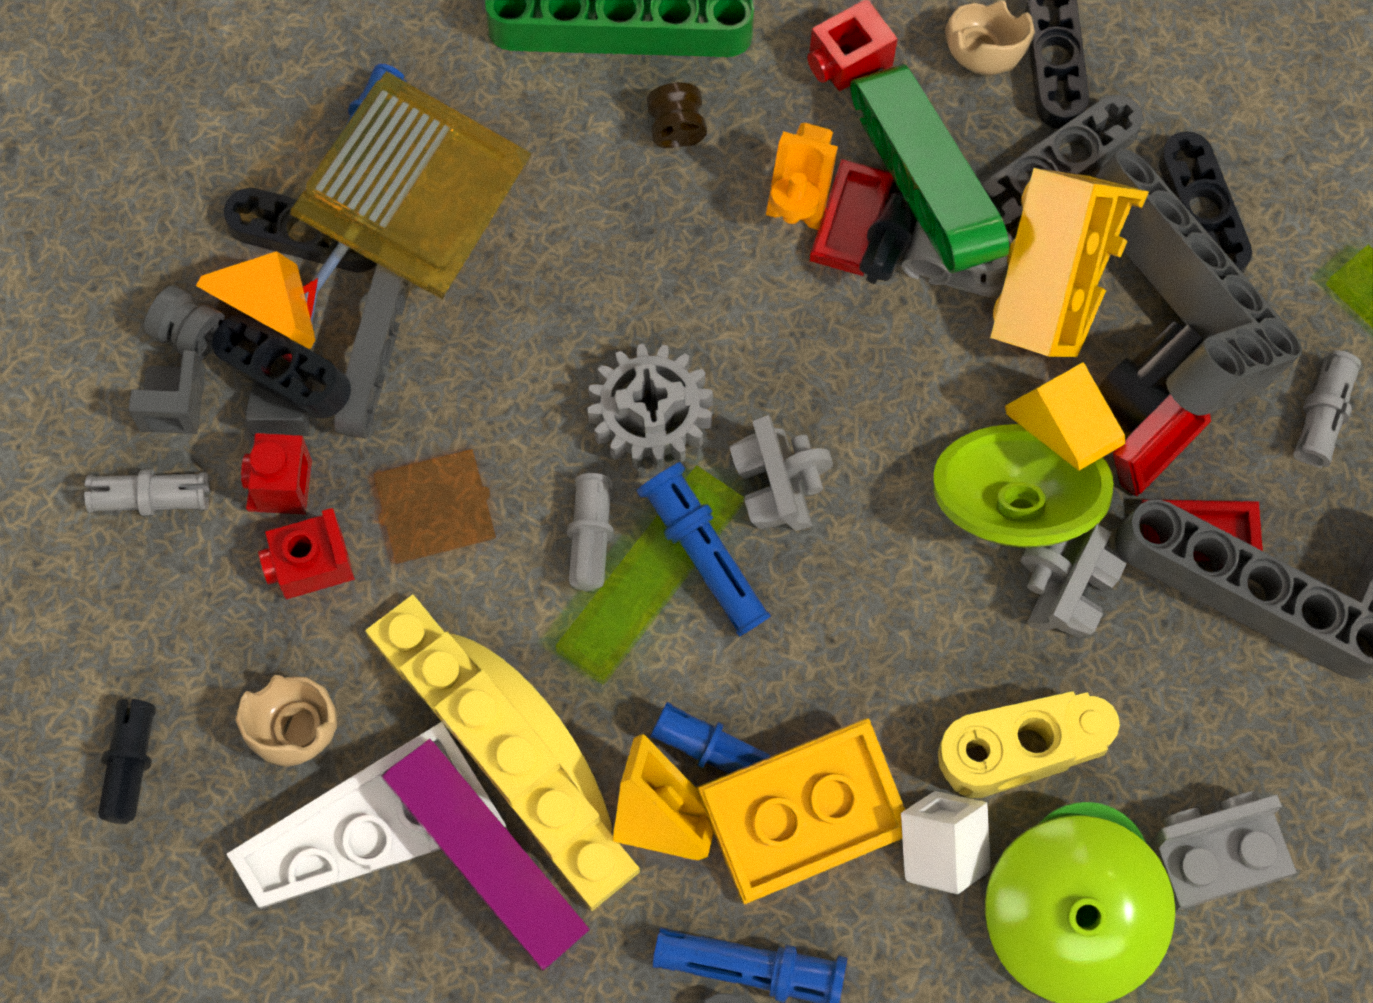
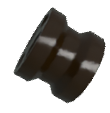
(676, 115)

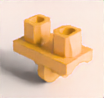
(802, 175)

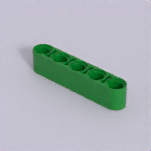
(642, 34)
(929, 169)

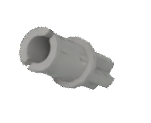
(590, 531)

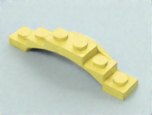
(514, 743)

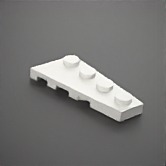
(344, 832)

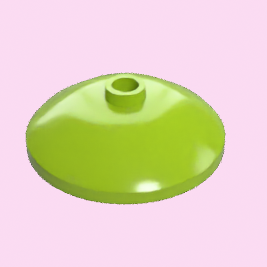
(1018, 490)
(1043, 885)

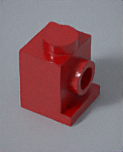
(853, 32)
(277, 474)
(321, 568)

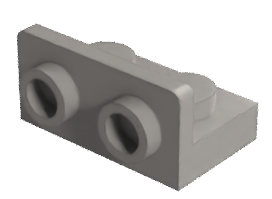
(1223, 850)

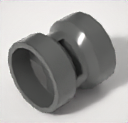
(182, 322)

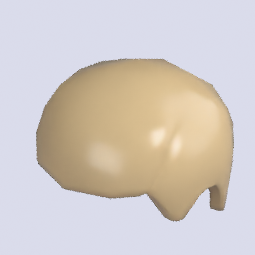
(988, 37)
(265, 713)

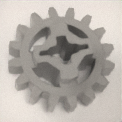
(625, 408)

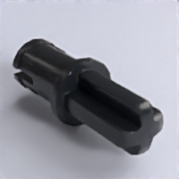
(887, 240)
(126, 761)

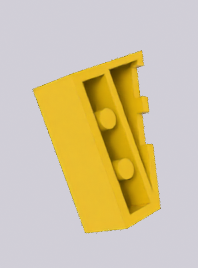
(1058, 258)

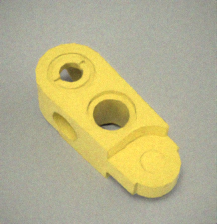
(1071, 725)

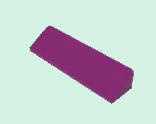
(485, 854)

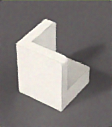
(946, 842)

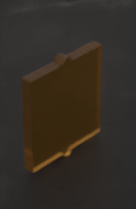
(434, 506)

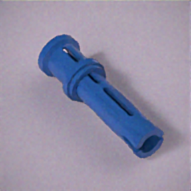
(689, 524)
(780, 972)

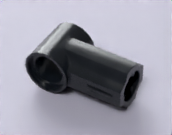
(1140, 384)

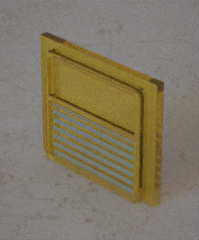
(411, 184)

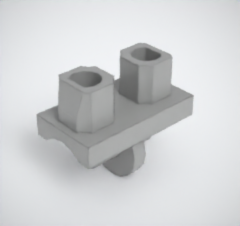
(770, 452)
(1061, 577)

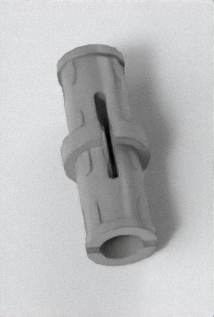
(1327, 408)
(147, 492)

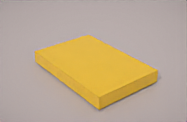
(804, 810)

